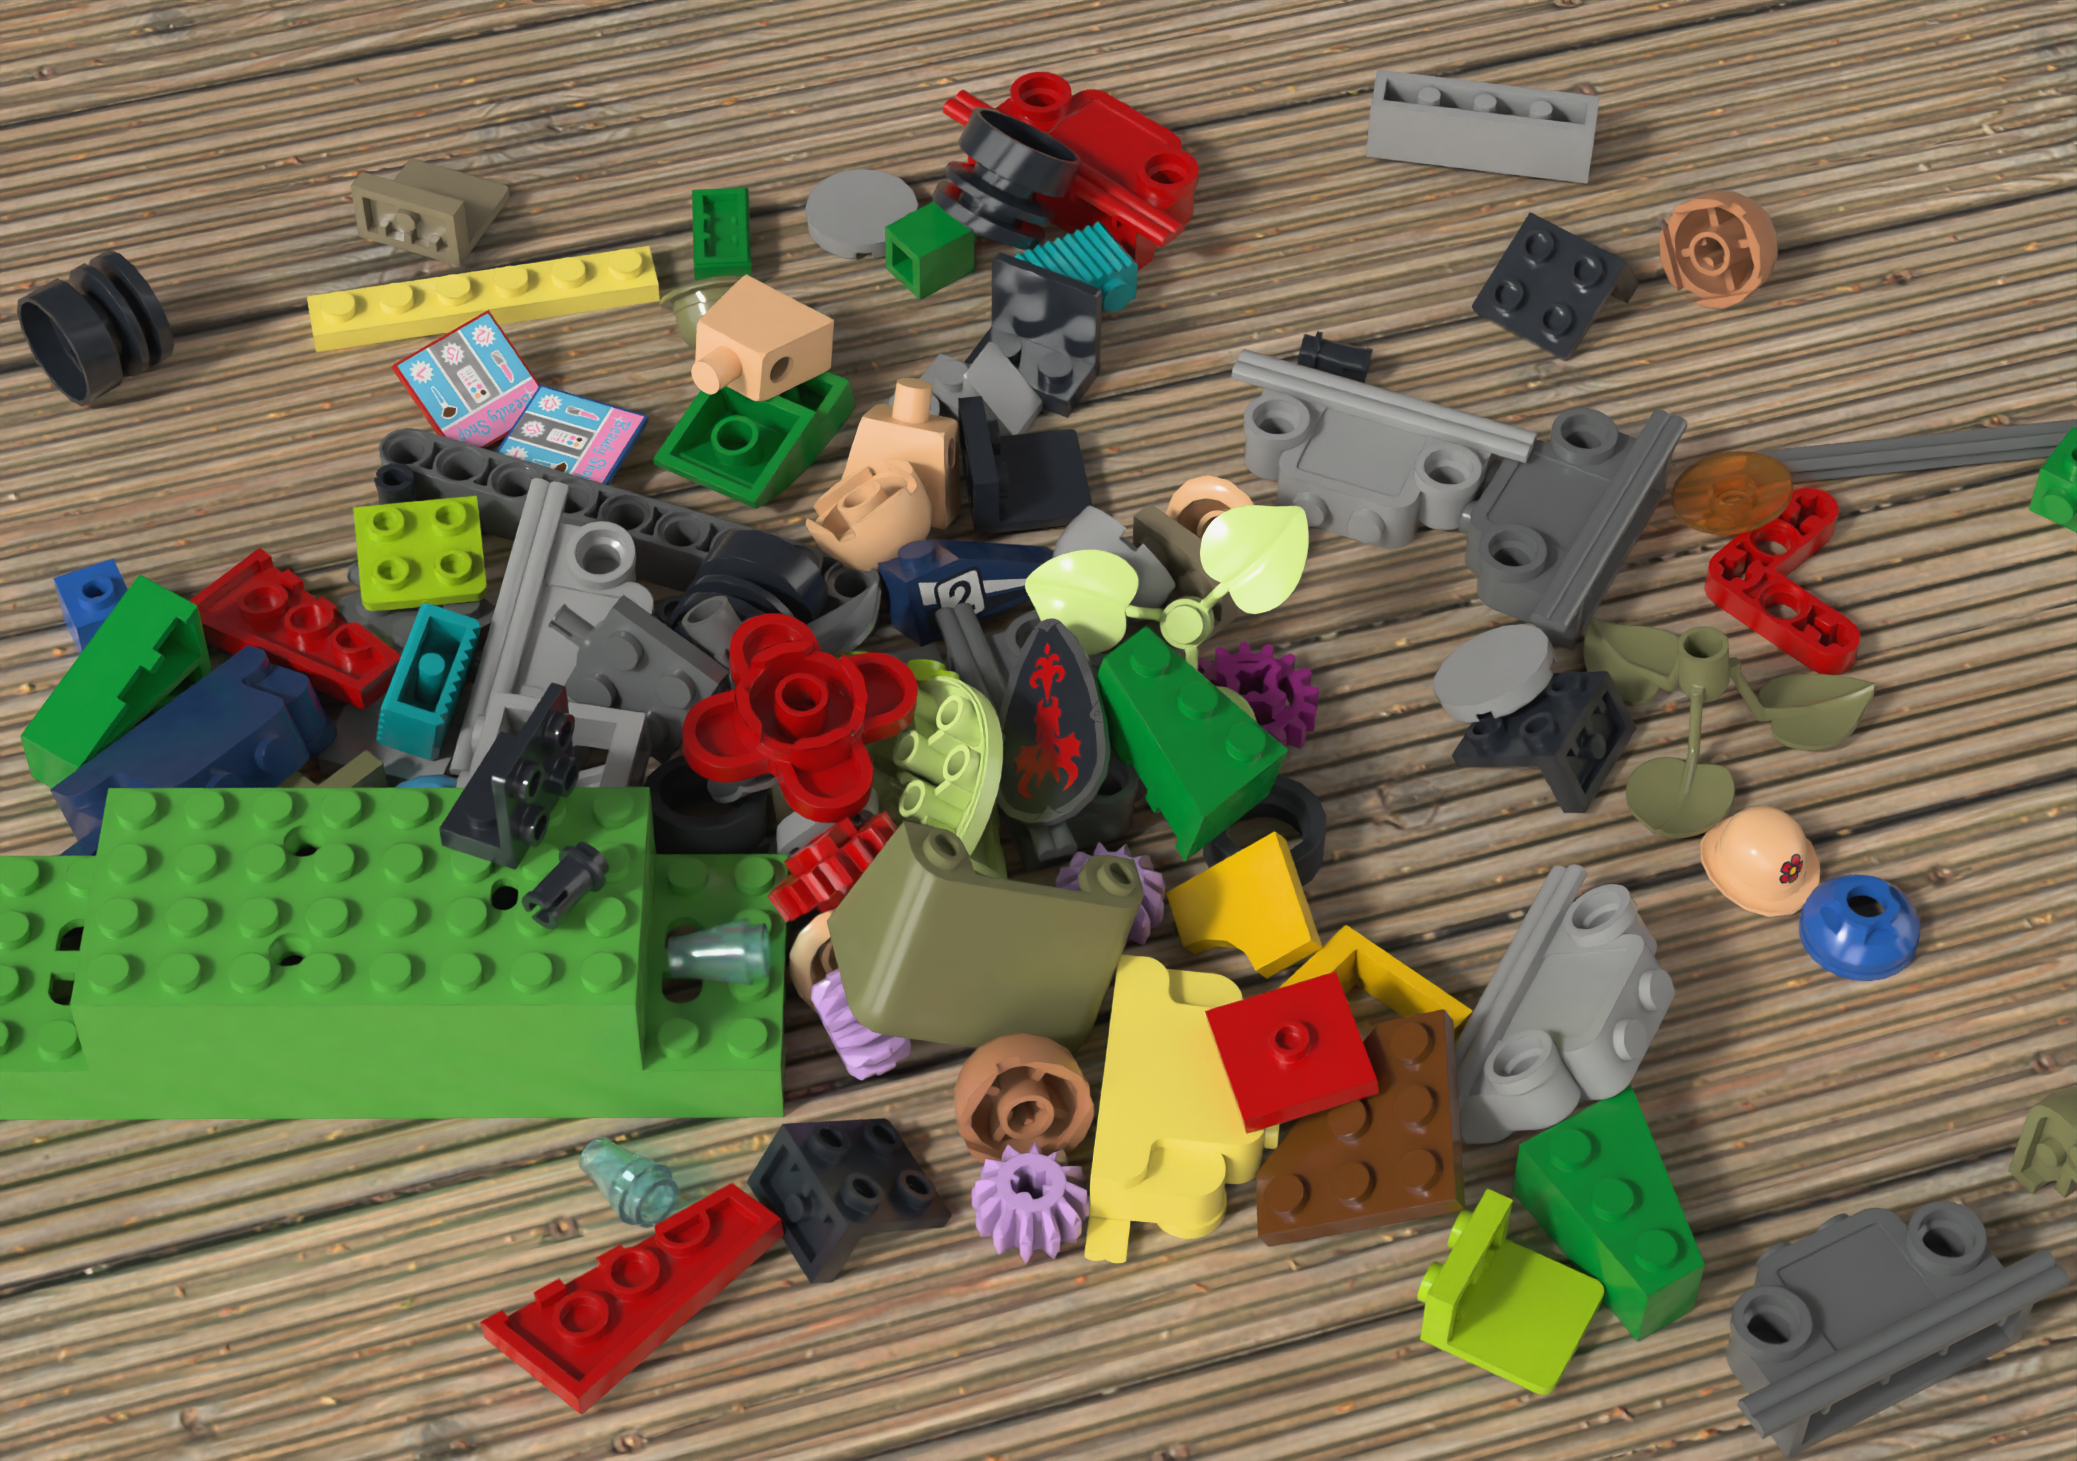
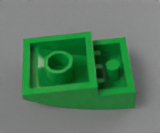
(756, 446)

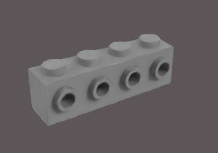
(1482, 130)

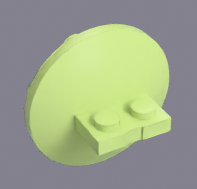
(946, 770)

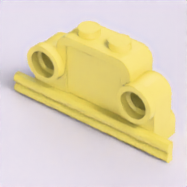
(1166, 1112)

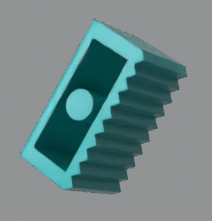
(1093, 259)
(428, 682)

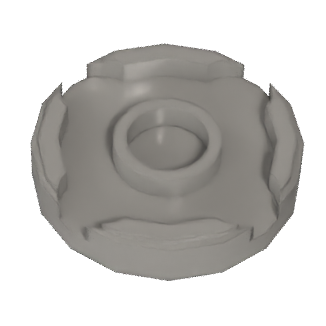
(852, 209)
(1495, 672)

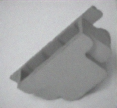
(1367, 455)
(548, 568)
(1561, 1011)

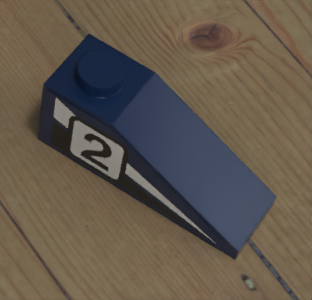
(952, 573)

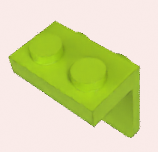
(420, 553)
(1505, 1302)

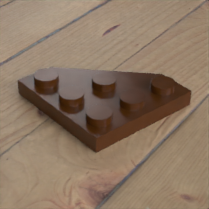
(1376, 1156)

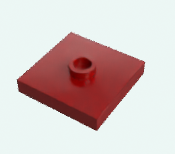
(1291, 1052)

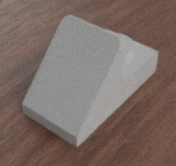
(994, 378)

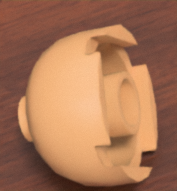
(872, 516)

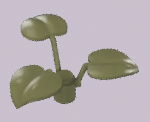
(1692, 797)

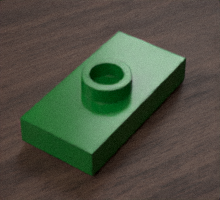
(721, 233)

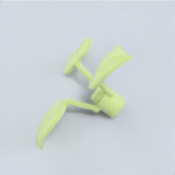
(1249, 549)

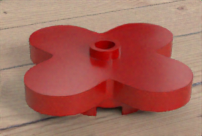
(800, 717)

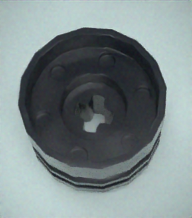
(1002, 189)
(95, 327)
(758, 578)

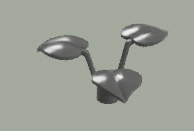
(838, 632)

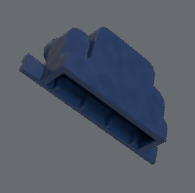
(229, 730)

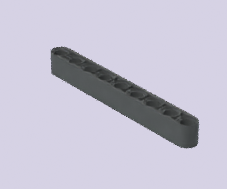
(666, 537)

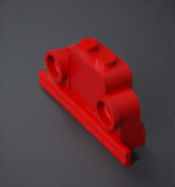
(1130, 169)

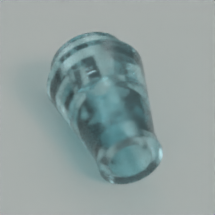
(723, 953)
(632, 1184)

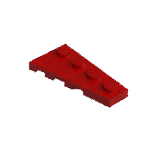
(298, 632)
(610, 1319)

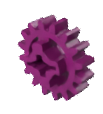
(1266, 685)

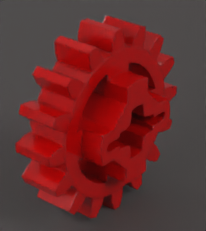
(830, 865)

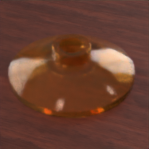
(1732, 493)

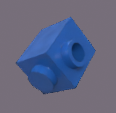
(78, 603)

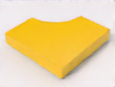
(1248, 905)

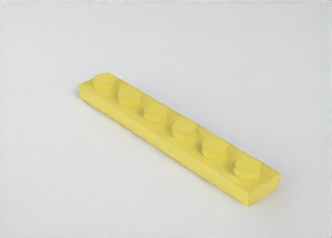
(508, 292)

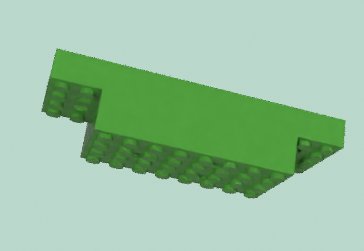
(415, 976)

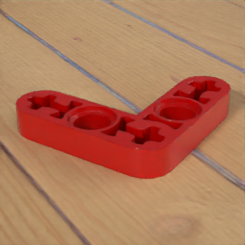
(1833, 640)

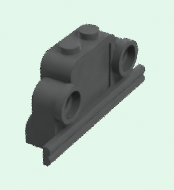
(1567, 518)
(986, 665)
(1874, 1317)

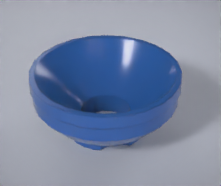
(1856, 944)

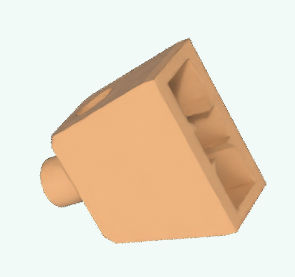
(760, 342)
(916, 436)

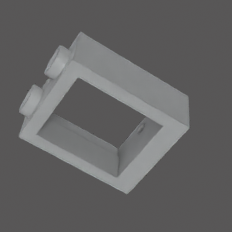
(618, 730)

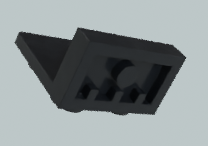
(1552, 287)
(1046, 330)
(1019, 477)
(1567, 730)
(516, 786)
(841, 1183)

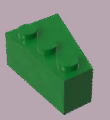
(126, 673)
(1185, 740)
(1613, 1211)

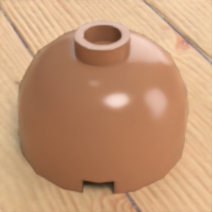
(1719, 247)
(1019, 1093)

